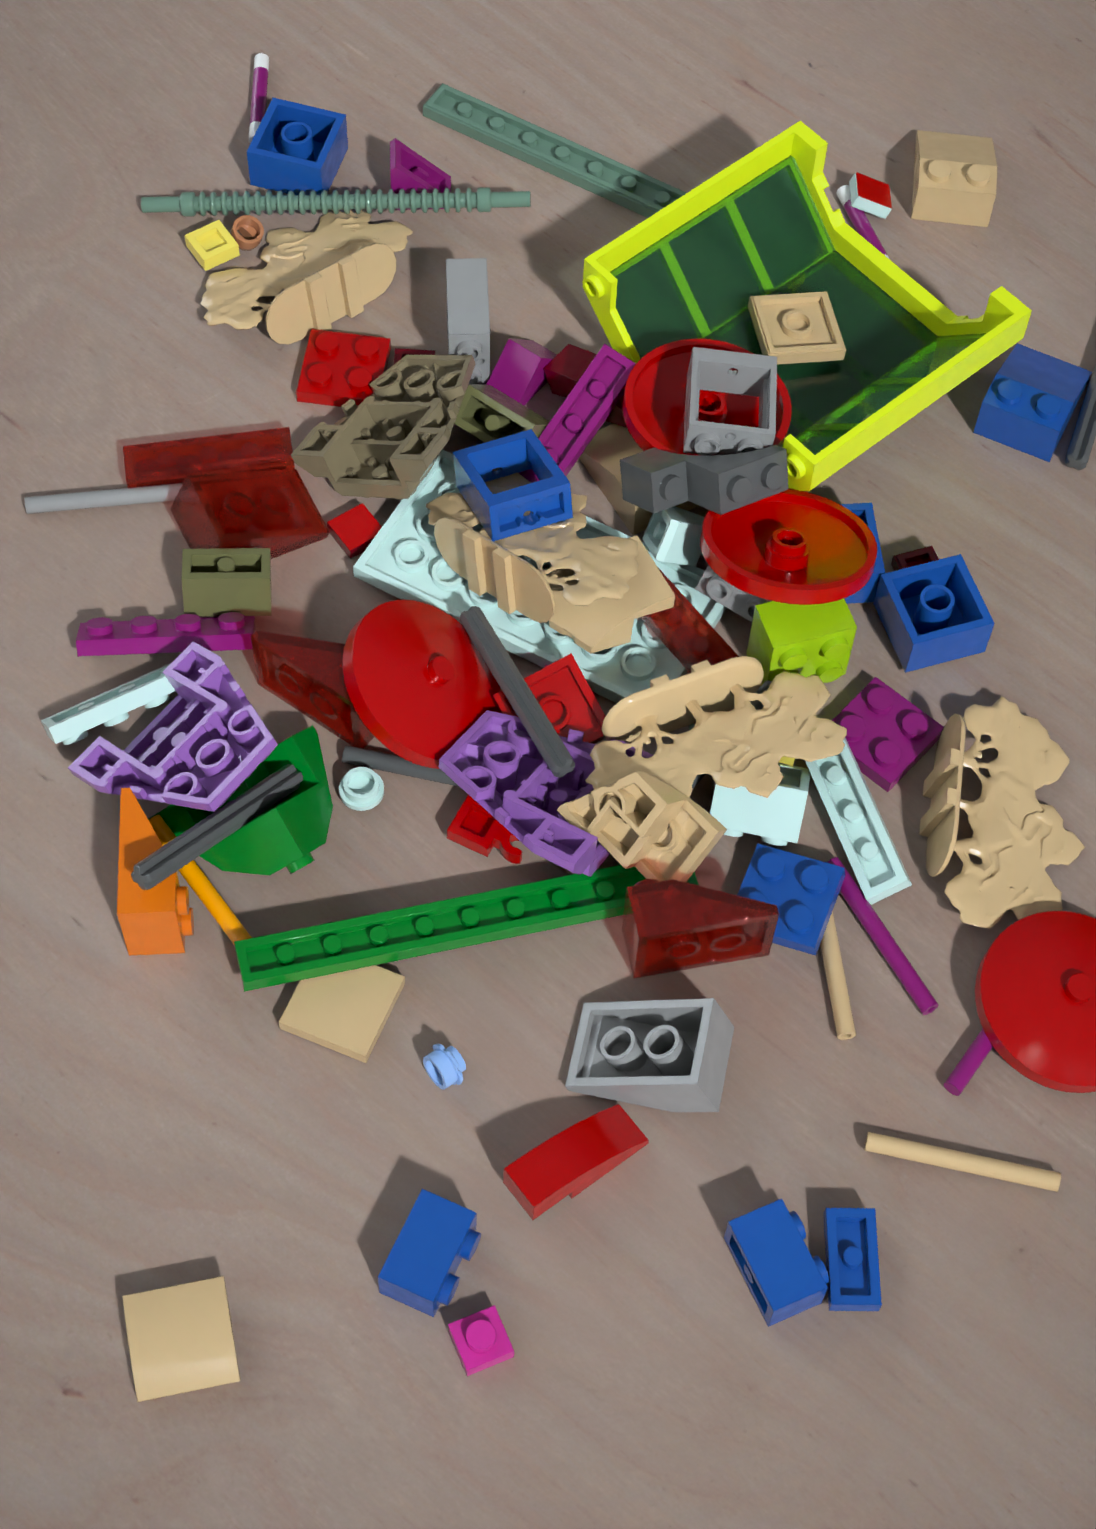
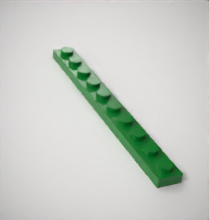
(434, 927)

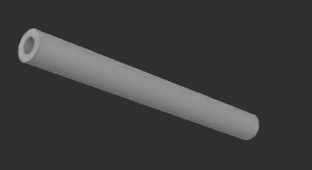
(102, 498)

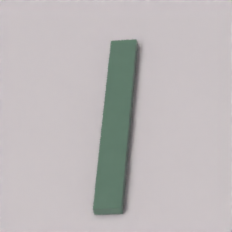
(549, 152)

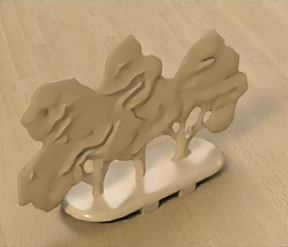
(319, 272)
(494, 567)
(730, 746)
(1008, 823)

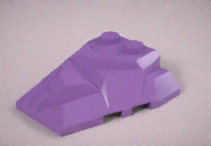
(193, 748)
(514, 784)

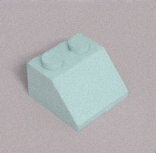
(772, 818)

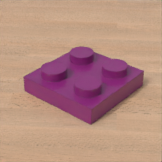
(886, 733)

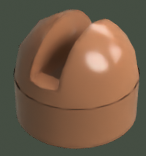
(251, 232)

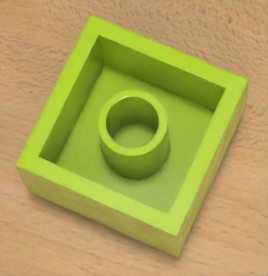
(802, 639)

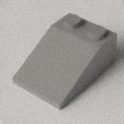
(653, 1053)

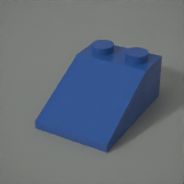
(1031, 402)

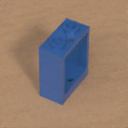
(503, 512)

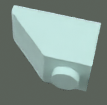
(674, 536)

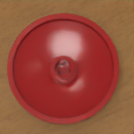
(657, 398)
(791, 548)
(416, 679)
(1041, 999)

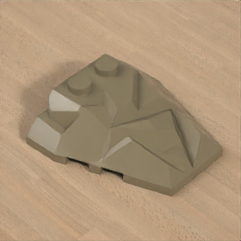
(395, 433)

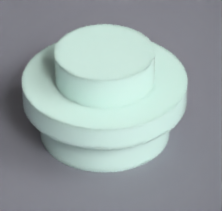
(361, 789)

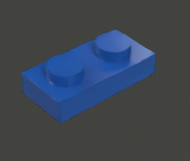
(852, 1259)

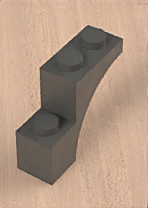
(717, 482)

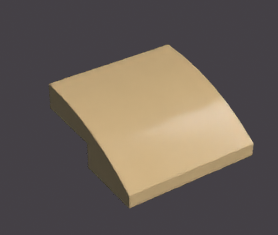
(180, 1338)

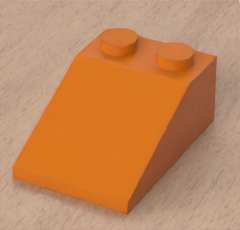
(152, 918)

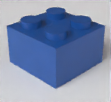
(297, 148)
(933, 613)

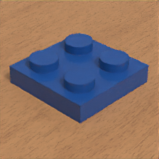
(801, 890)

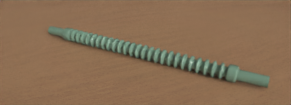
(190, 204)

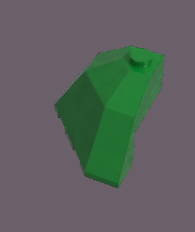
(286, 830)

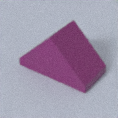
(412, 171)
(520, 369)

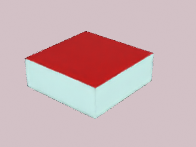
(870, 195)

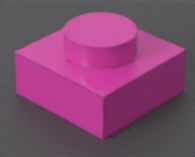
(480, 1340)

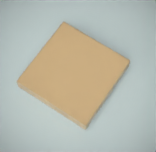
(797, 327)
(343, 1009)

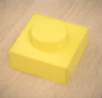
(212, 245)

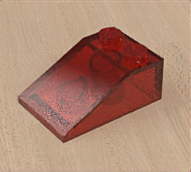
(248, 511)
(311, 680)
(691, 926)

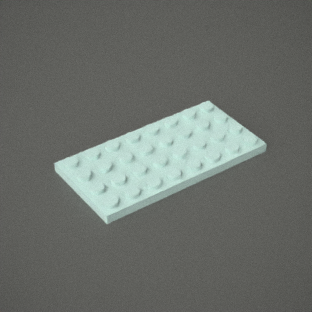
(410, 567)

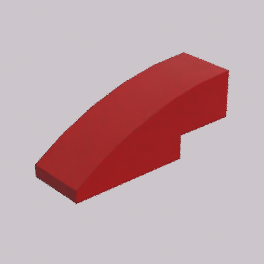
(573, 1159)

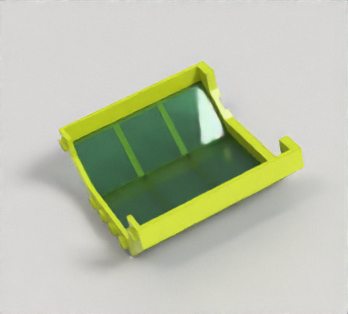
(773, 232)

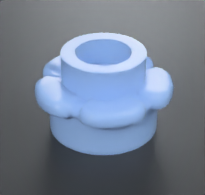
(444, 1066)

